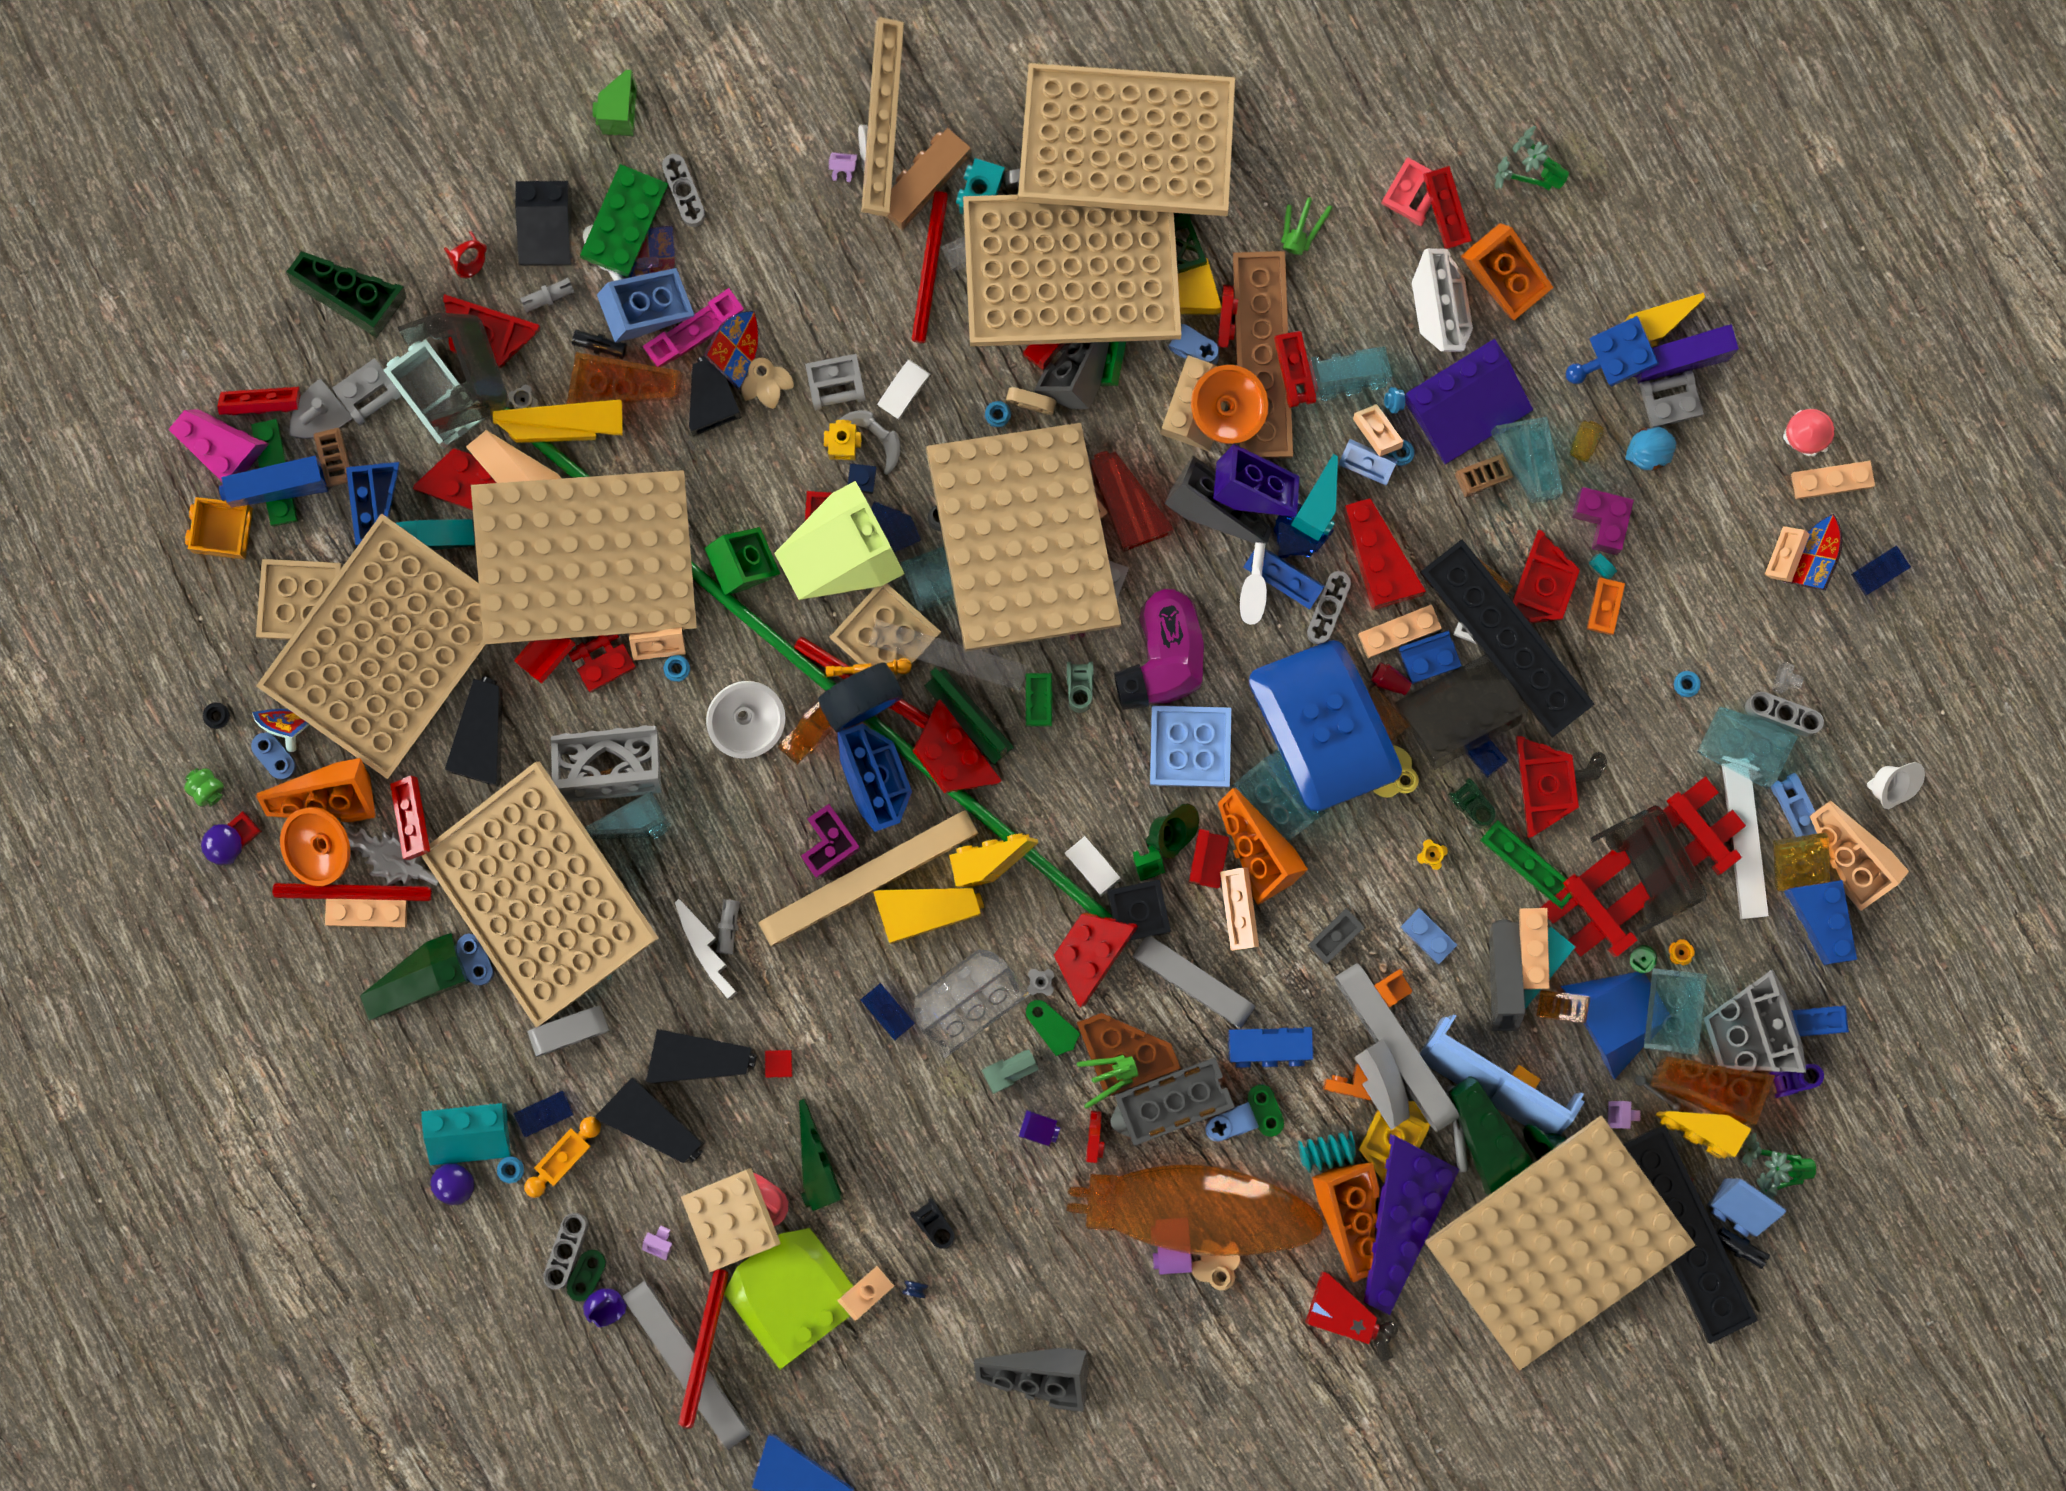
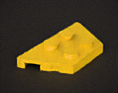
(1376, 1145)

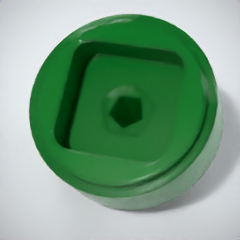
(1643, 959)

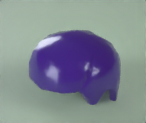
(221, 844)
(452, 1184)
(604, 1307)

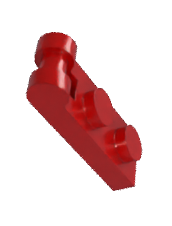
(1295, 368)

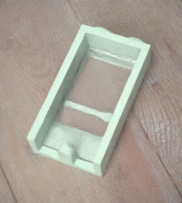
(426, 387)

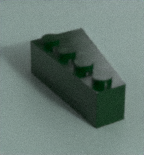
(355, 296)
(1490, 1140)

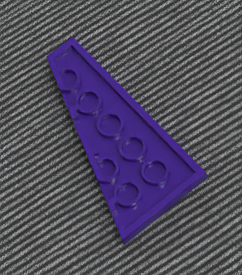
(1406, 1212)

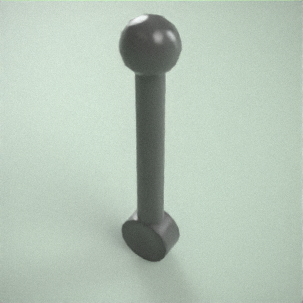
(1641, 1081)

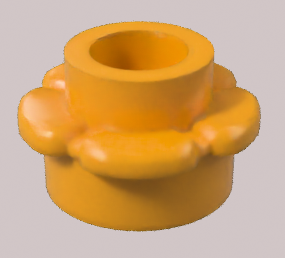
(1683, 945)

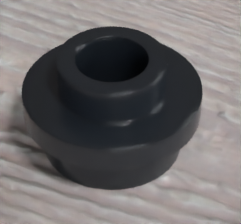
(208, 715)

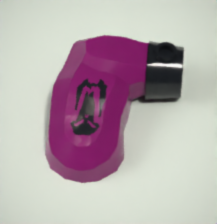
(1173, 653)

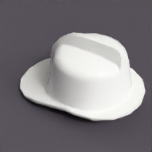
(1897, 784)

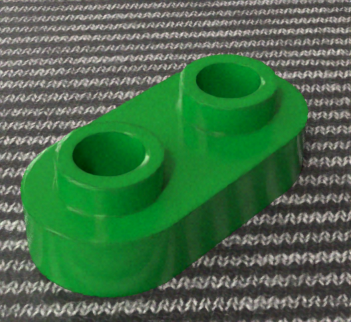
(1266, 1110)

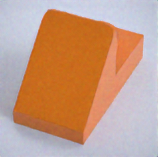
(1355, 1089)

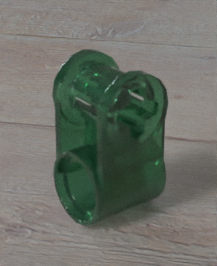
(1471, 803)

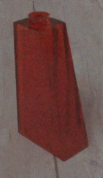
(1129, 506)

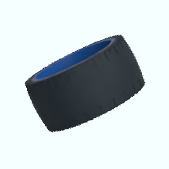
(860, 697)

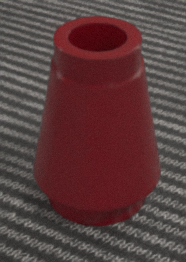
(1390, 679)

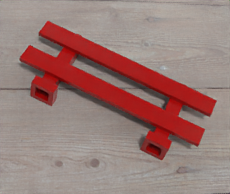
(1606, 922)

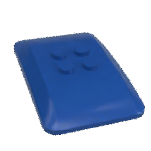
(1325, 725)

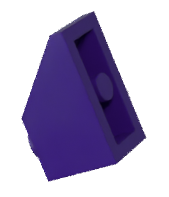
(1039, 1129)

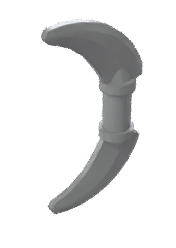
(889, 439)

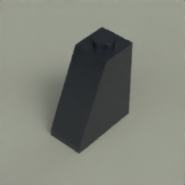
(710, 398)

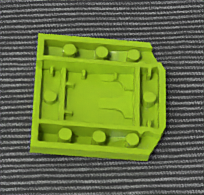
(789, 1294)

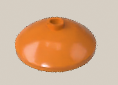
(1245, 401)
(305, 848)

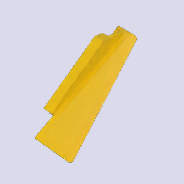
(562, 422)

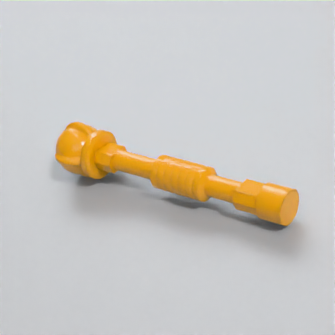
(900, 666)

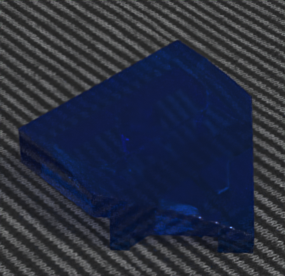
(896, 526)
(1293, 541)

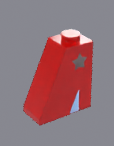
(1340, 1312)

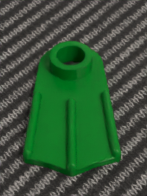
(1053, 1028)

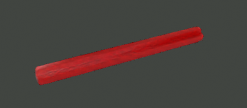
(929, 267)
(826, 659)
(364, 892)
(703, 1348)

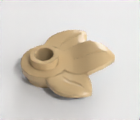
(768, 386)
(1210, 1266)

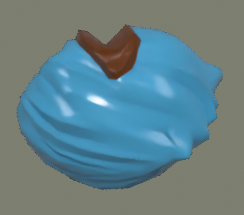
(1651, 448)

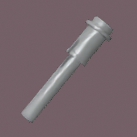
(1460, 1144)

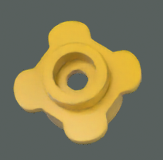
(1439, 851)

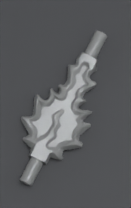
(387, 858)

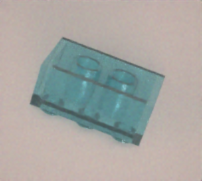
(929, 578)
(1276, 797)
(1675, 1012)

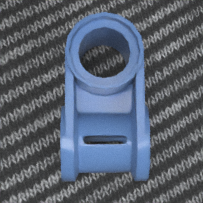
(1194, 344)
(1236, 1122)

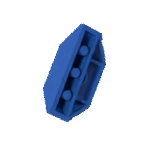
(874, 775)

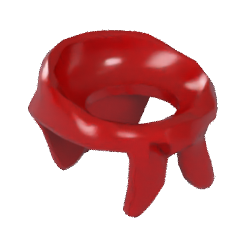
(467, 270)

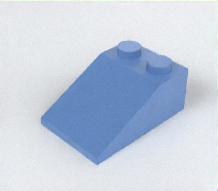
(644, 304)
(1744, 1207)

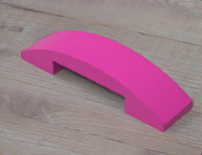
(693, 331)

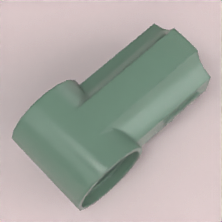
(1005, 1073)

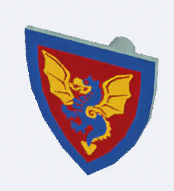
(281, 723)

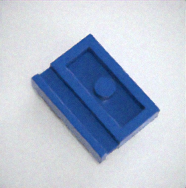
(1430, 657)

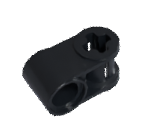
(933, 1223)

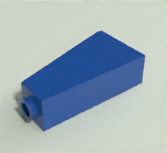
(274, 483)
(790, 1470)

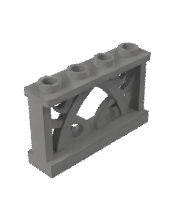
(592, 744)

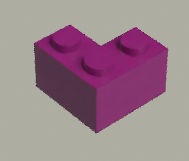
(1609, 513)
(836, 843)

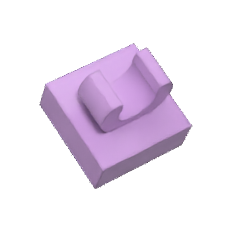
(842, 162)
(1621, 1115)
(658, 1244)

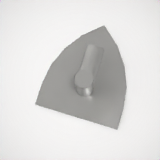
(317, 412)

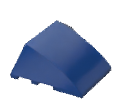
(1616, 1016)

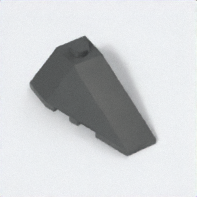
(1075, 375)
(1194, 500)
(1048, 1374)

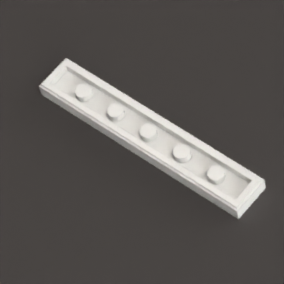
(1749, 868)

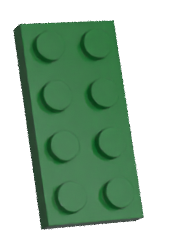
(624, 220)

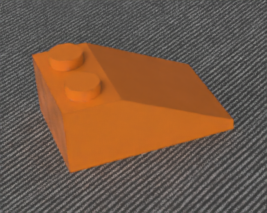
(1507, 270)

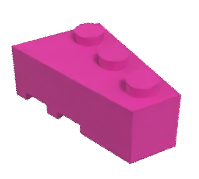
(217, 444)

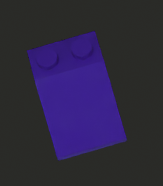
(1255, 484)

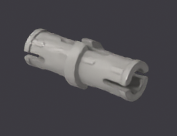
(547, 295)
(728, 926)

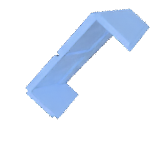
(1502, 1088)

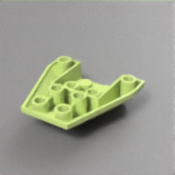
(838, 549)

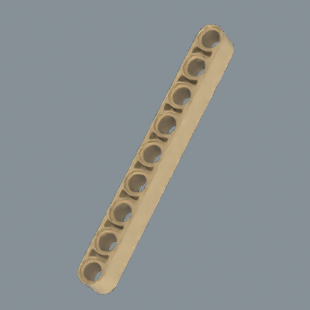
(868, 878)

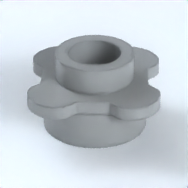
(523, 392)
(1035, 987)

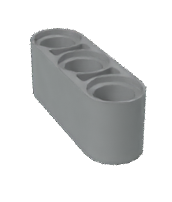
(1797, 713)
(568, 1031)
(576, 1241)

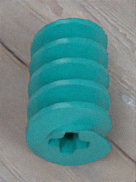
(1327, 1152)

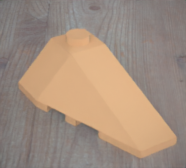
(506, 462)
(1859, 857)

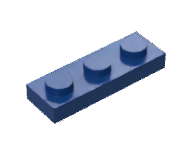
(1288, 579)

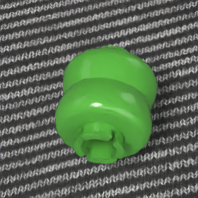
(203, 787)

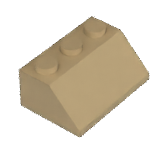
(1179, 419)

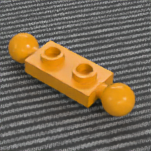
(562, 1157)

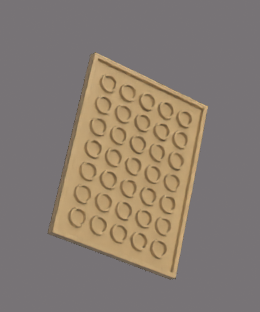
(1127, 139)
(1068, 273)
(1023, 536)
(583, 556)
(381, 647)
(538, 894)
(1560, 1243)

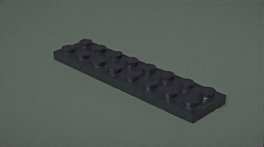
(1507, 638)
(1704, 1269)

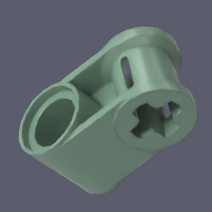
(1080, 681)

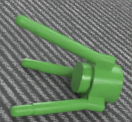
(1296, 240)
(1123, 1069)

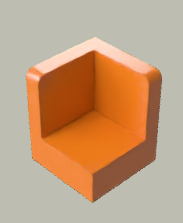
(1393, 988)

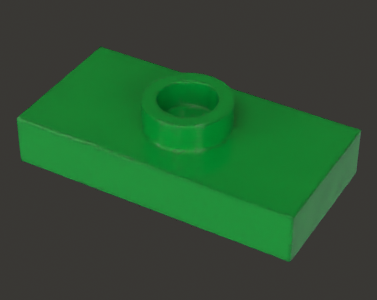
(1038, 699)

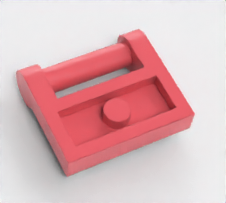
(1405, 189)

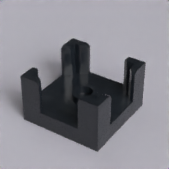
(1143, 906)

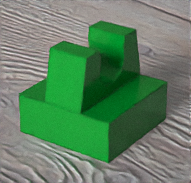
(1148, 864)

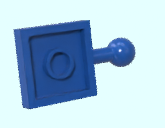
(1619, 352)

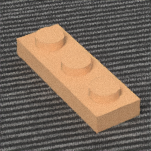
(1833, 480)
(1399, 631)
(1239, 909)
(366, 913)
(1534, 947)

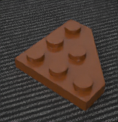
(1111, 1038)

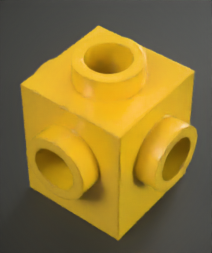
(842, 449)

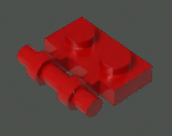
(605, 667)

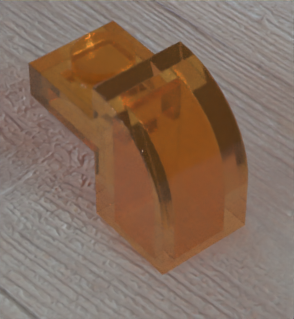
(807, 735)

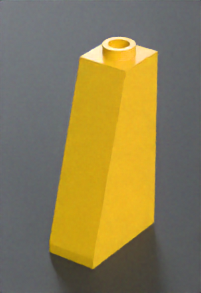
(1198, 292)
(925, 910)

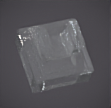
(1786, 679)

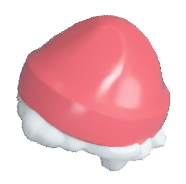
(1809, 432)

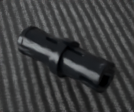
(599, 344)
(1743, 1248)

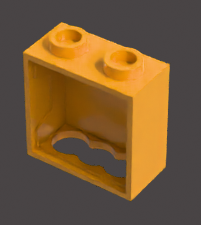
(218, 528)

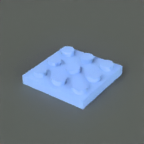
(1190, 746)

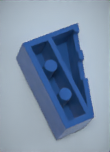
(370, 494)
(1825, 919)
(1270, 1046)

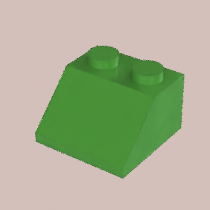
(617, 106)

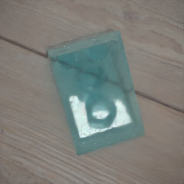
(1747, 746)
(635, 820)

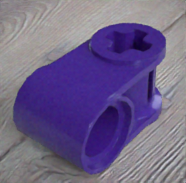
(1793, 1082)

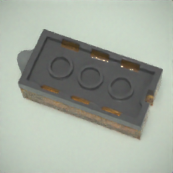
(1171, 1102)

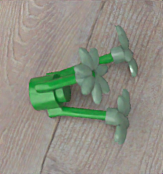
(1552, 173)
(1799, 1168)

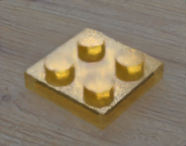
(1801, 861)

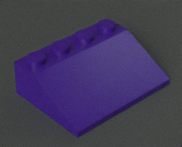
(1468, 401)

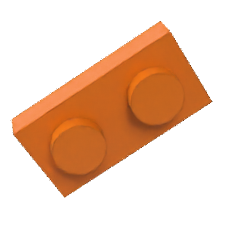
(1605, 606)

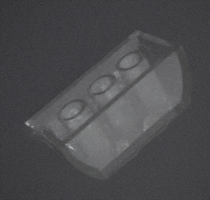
(967, 1000)

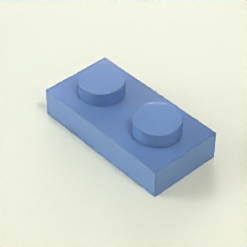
(1367, 462)
(1428, 936)

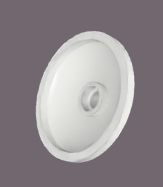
(756, 730)

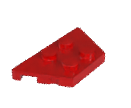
(505, 332)
(452, 479)
(1545, 582)
(951, 754)
(1546, 784)
(1090, 952)

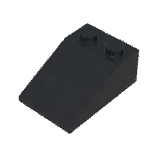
(543, 222)

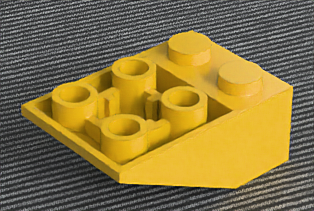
(986, 864)
(1718, 1132)

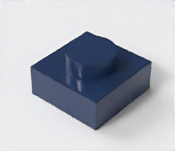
(864, 477)

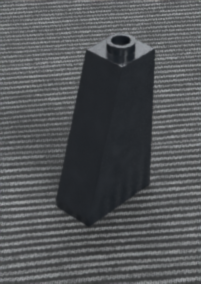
(479, 735)
(693, 1058)
(650, 1122)

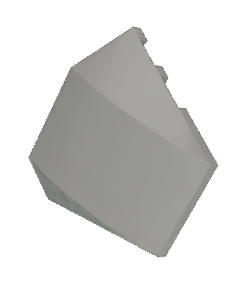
(1757, 1030)

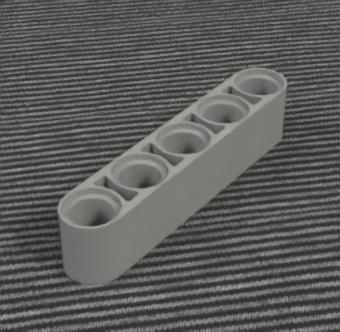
(1194, 981)

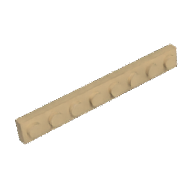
(882, 117)

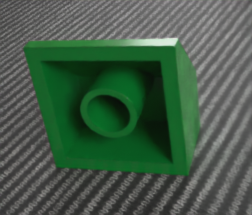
(742, 560)

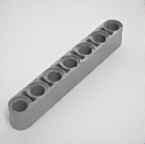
(1383, 1025)
(679, 1356)

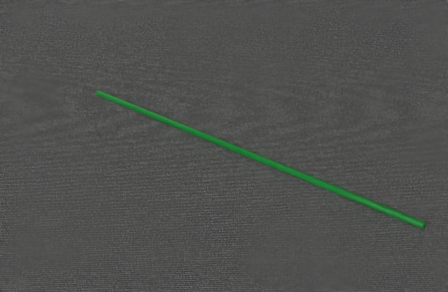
(873, 723)

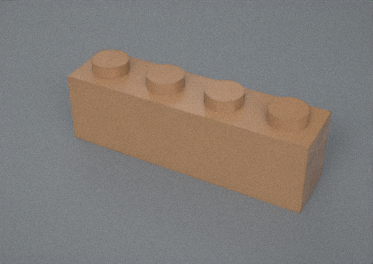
(926, 176)

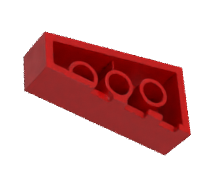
(1381, 561)

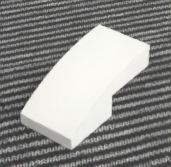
(903, 389)
(1092, 866)

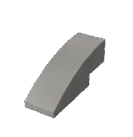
(1384, 1083)

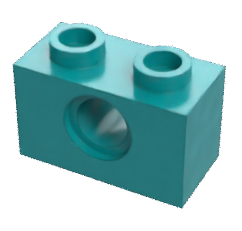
(983, 174)

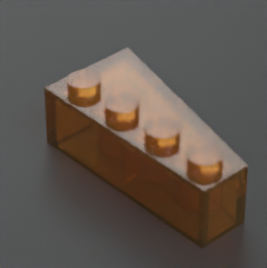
(608, 379)
(1715, 1087)

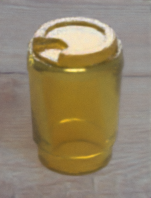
(1586, 440)

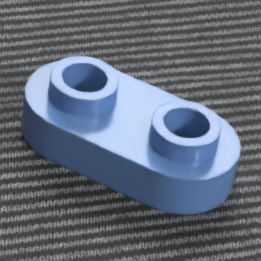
(273, 755)
(474, 959)

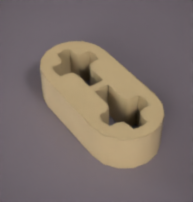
(1031, 400)

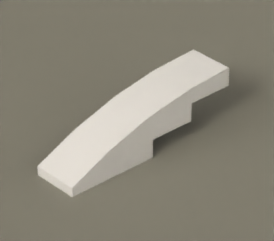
(701, 940)

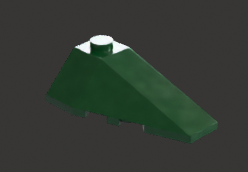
(420, 976)
(818, 1176)

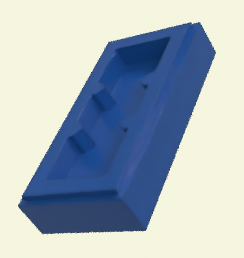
(1821, 1020)

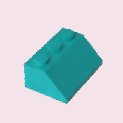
(466, 1133)

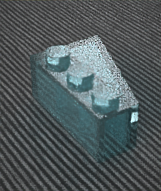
(1350, 372)
(1531, 456)

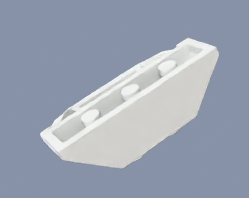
(1442, 301)

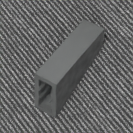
(1506, 976)

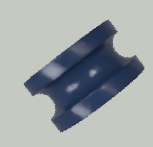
(915, 1289)

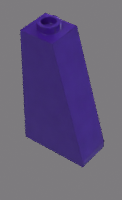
(1692, 353)

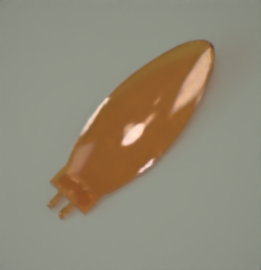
(1198, 1210)

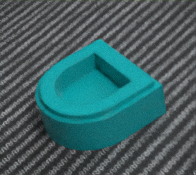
(1602, 566)

